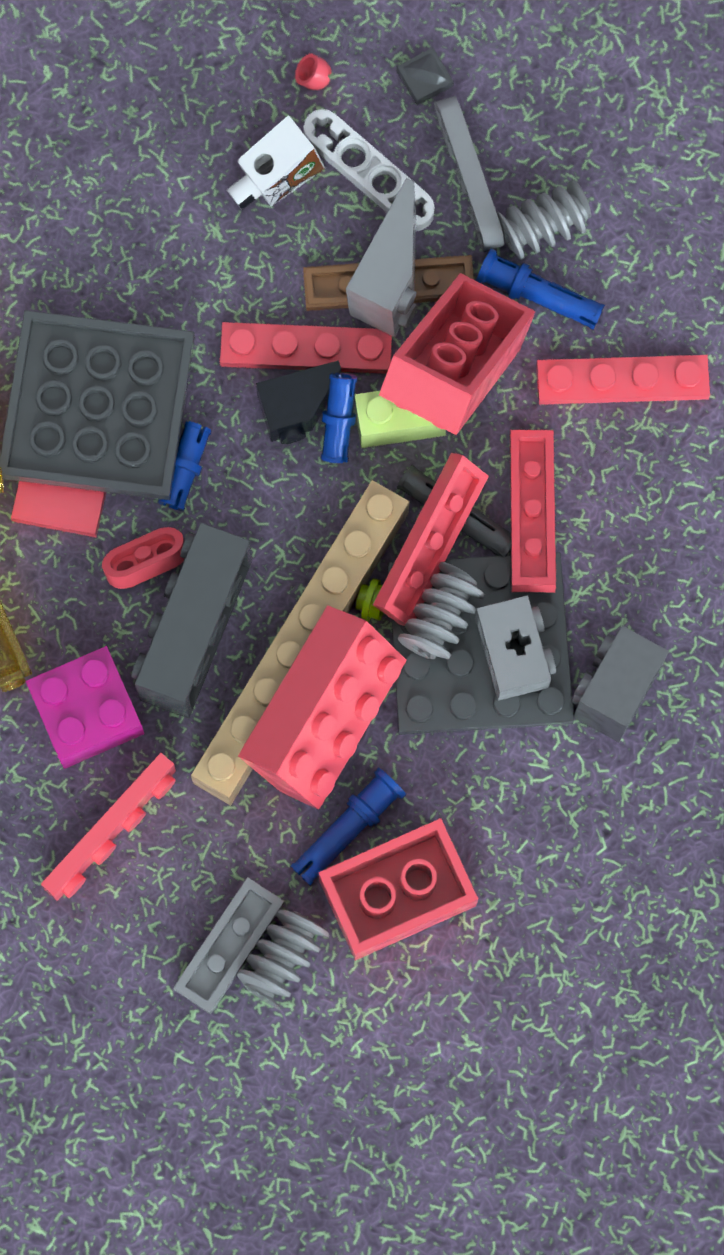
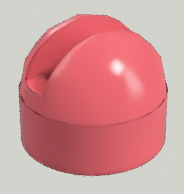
(313, 72)

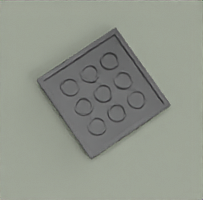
(96, 405)
(459, 690)

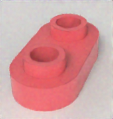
(143, 558)

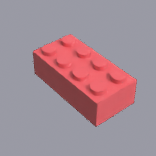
(456, 354)
(323, 707)

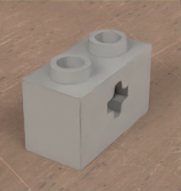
(512, 673)

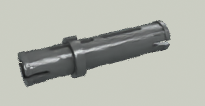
(477, 524)

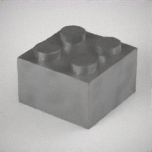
(623, 678)

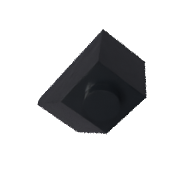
(295, 401)

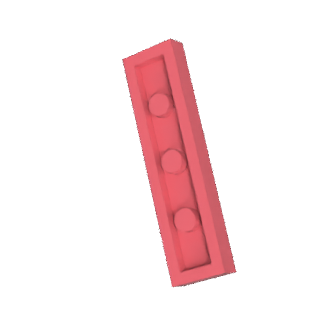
(304, 347)
(623, 379)
(532, 511)
(431, 538)
(123, 814)

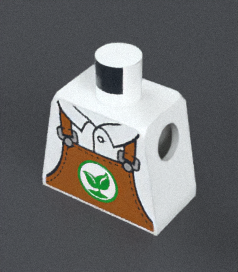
(288, 156)

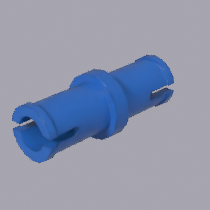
(339, 417)
(187, 464)

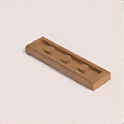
(327, 284)

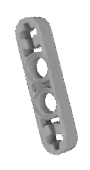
(469, 173)

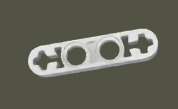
(372, 167)

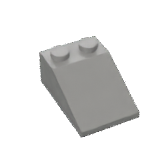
(384, 281)

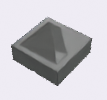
(424, 76)

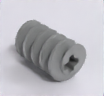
(545, 218)
(441, 612)
(281, 956)

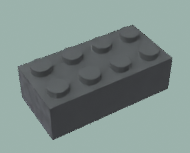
(193, 619)

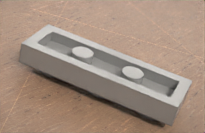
(228, 945)

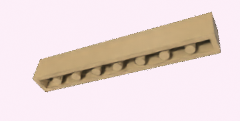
(334, 584)

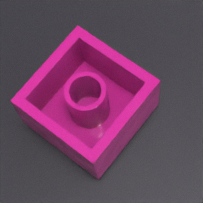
(85, 707)

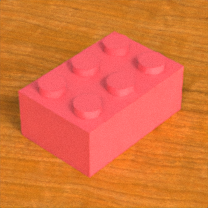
(398, 889)

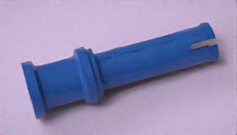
(521, 282)
(361, 812)

